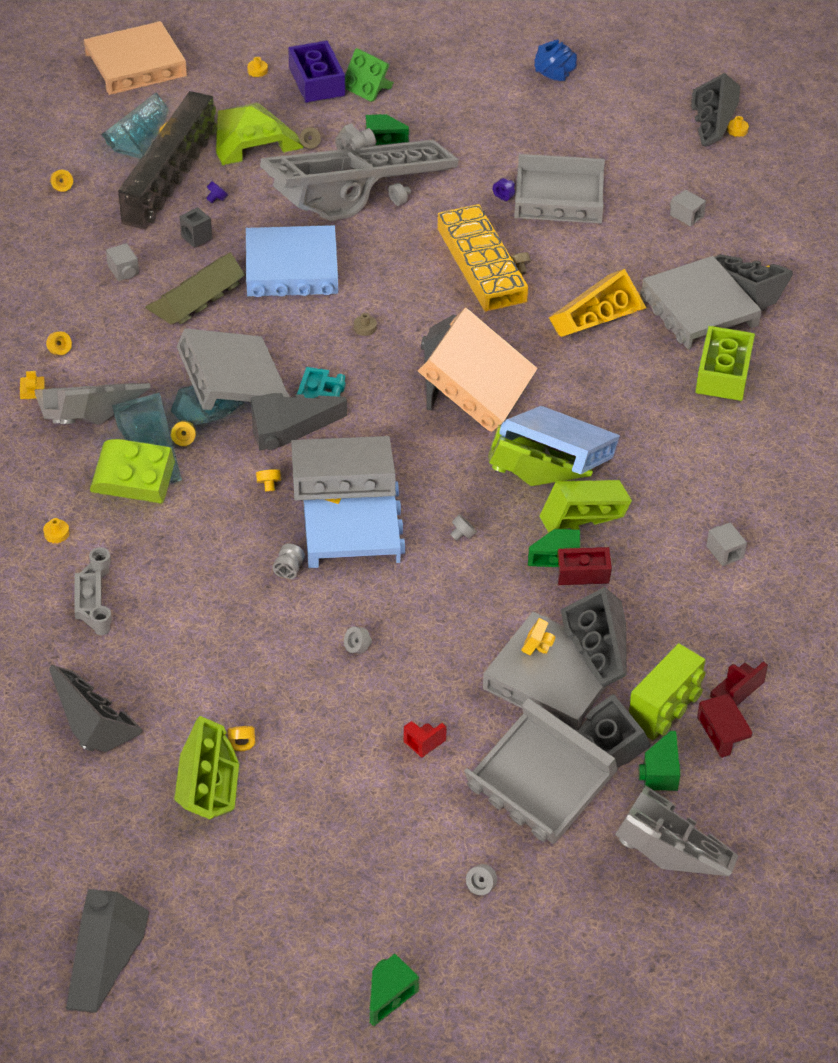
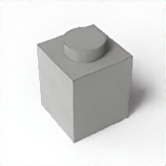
(687, 207)
(122, 262)
(726, 544)

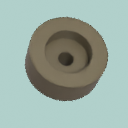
(316, 137)
(521, 260)
(365, 325)

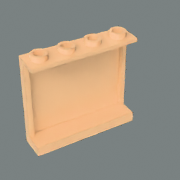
(136, 57)
(478, 370)

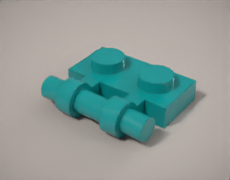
(317, 380)

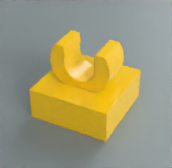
(29, 384)
(538, 638)

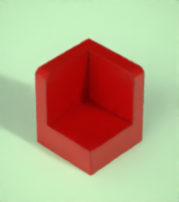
(424, 739)

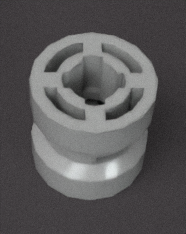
(288, 561)

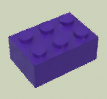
(316, 71)

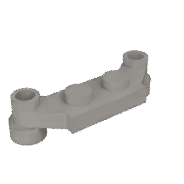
(353, 139)
(89, 592)

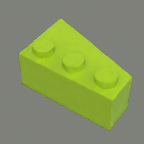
(584, 502)

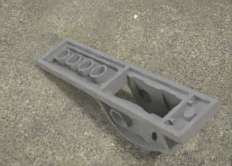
(312, 186)

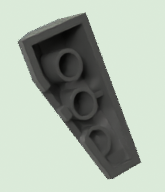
(715, 107)
(760, 282)
(429, 344)
(283, 419)
(599, 634)
(89, 713)
(614, 731)
(106, 939)

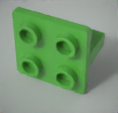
(366, 75)

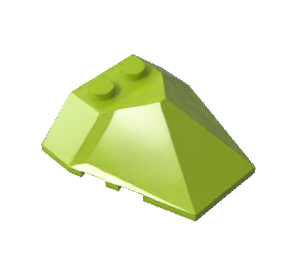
(250, 127)
(531, 460)

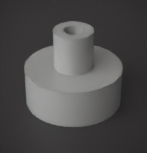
(398, 193)
(462, 528)
(357, 640)
(481, 879)

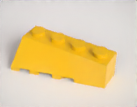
(602, 302)

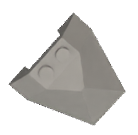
(86, 402)
(672, 840)

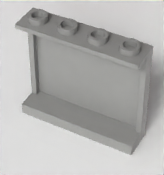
(559, 188)
(698, 297)
(228, 366)
(343, 468)
(553, 680)
(542, 773)

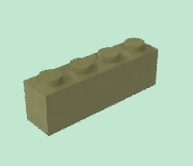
(197, 290)

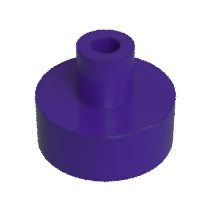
(504, 189)
(216, 192)

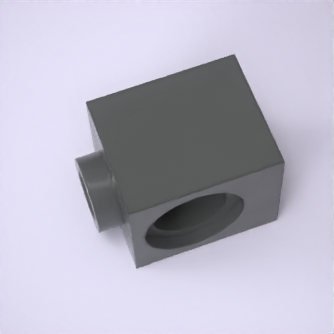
(195, 227)

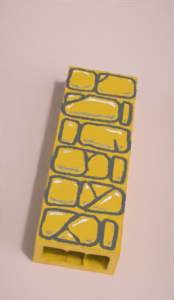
(482, 258)

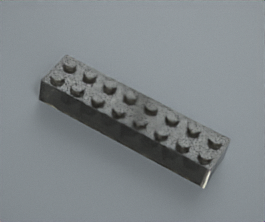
(167, 160)

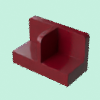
(584, 566)
(741, 681)
(723, 723)

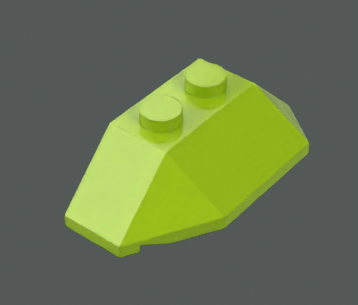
(207, 771)

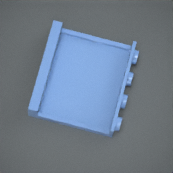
(291, 261)
(585, 441)
(353, 528)

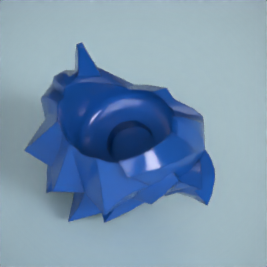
(555, 60)

